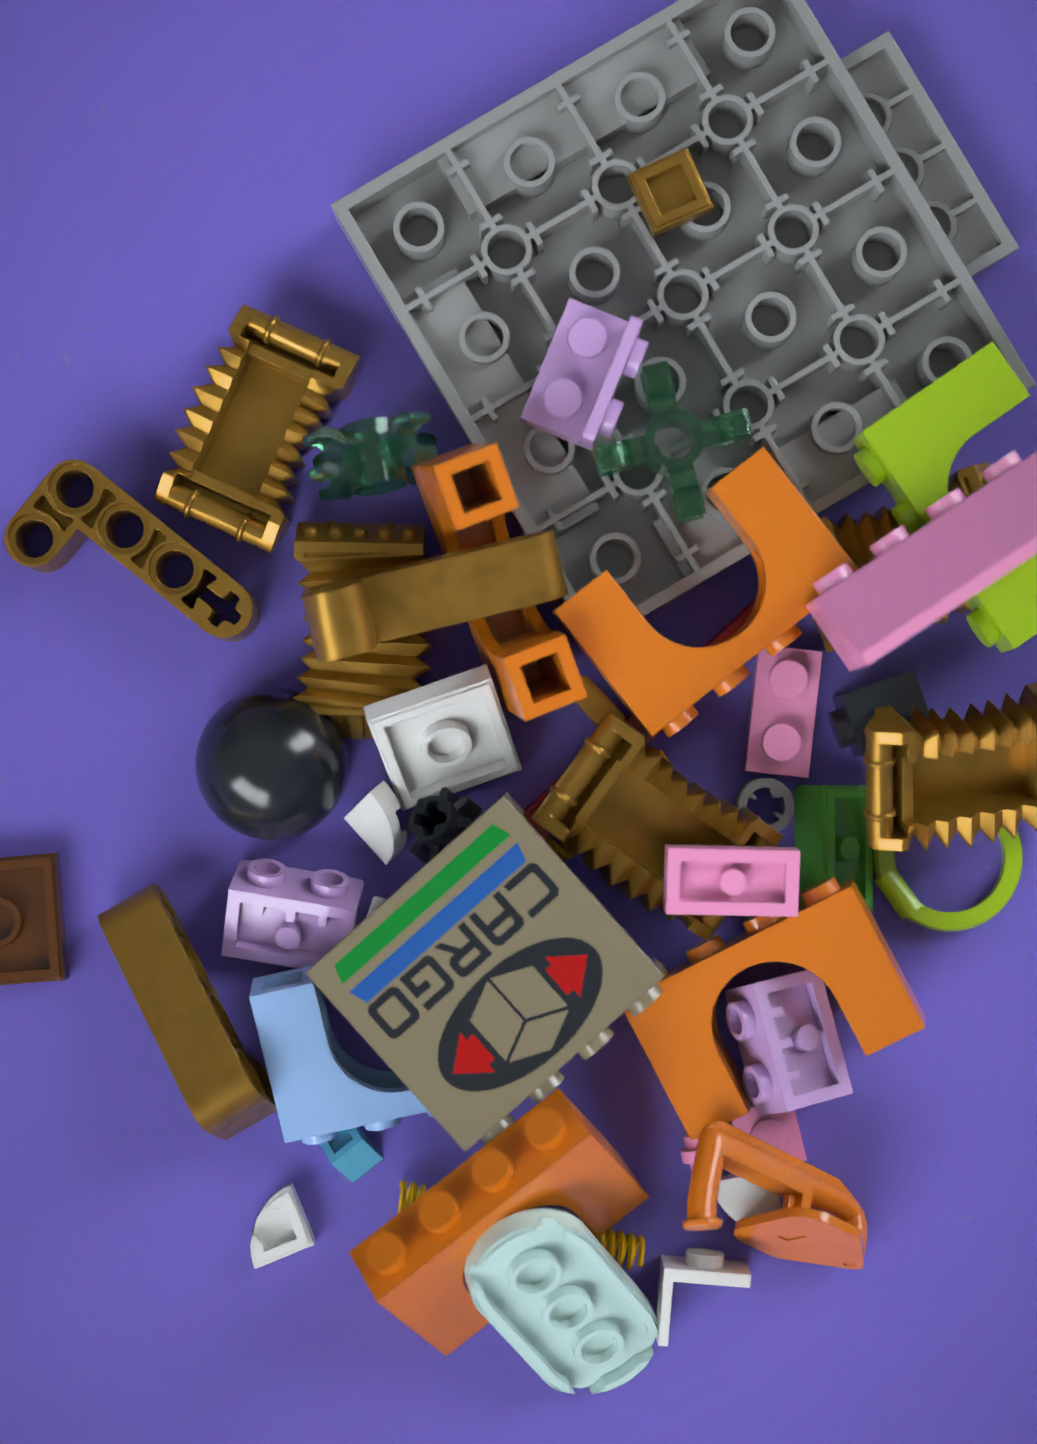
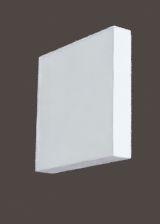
(443, 736)

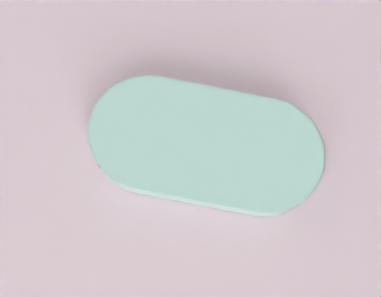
(561, 1301)

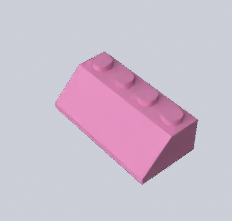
(932, 569)

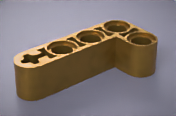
(145, 559)
(433, 593)
(210, 1066)

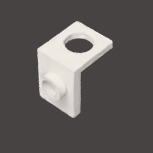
(697, 1267)

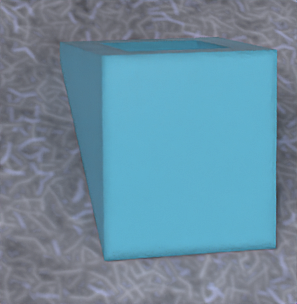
(352, 1153)

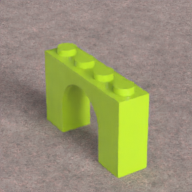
(913, 458)

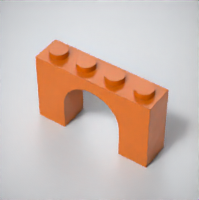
(467, 506)
(664, 678)
(830, 938)
(539, 1160)

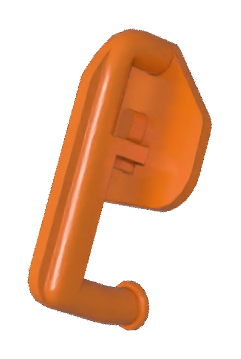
(825, 1236)

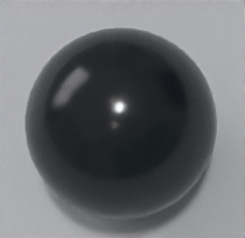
(271, 764)

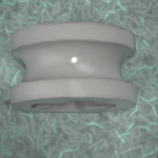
(775, 790)

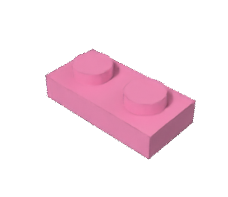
(783, 712)
(731, 880)

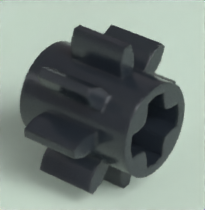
(439, 821)

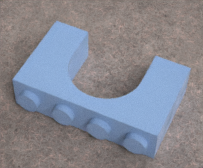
(310, 1074)

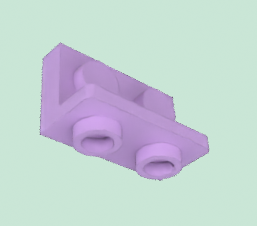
(582, 374)
(288, 912)
(787, 1043)

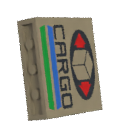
(487, 975)

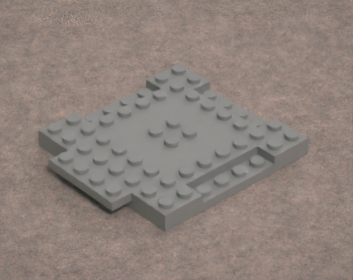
(805, 294)

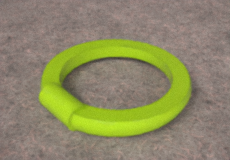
(909, 907)

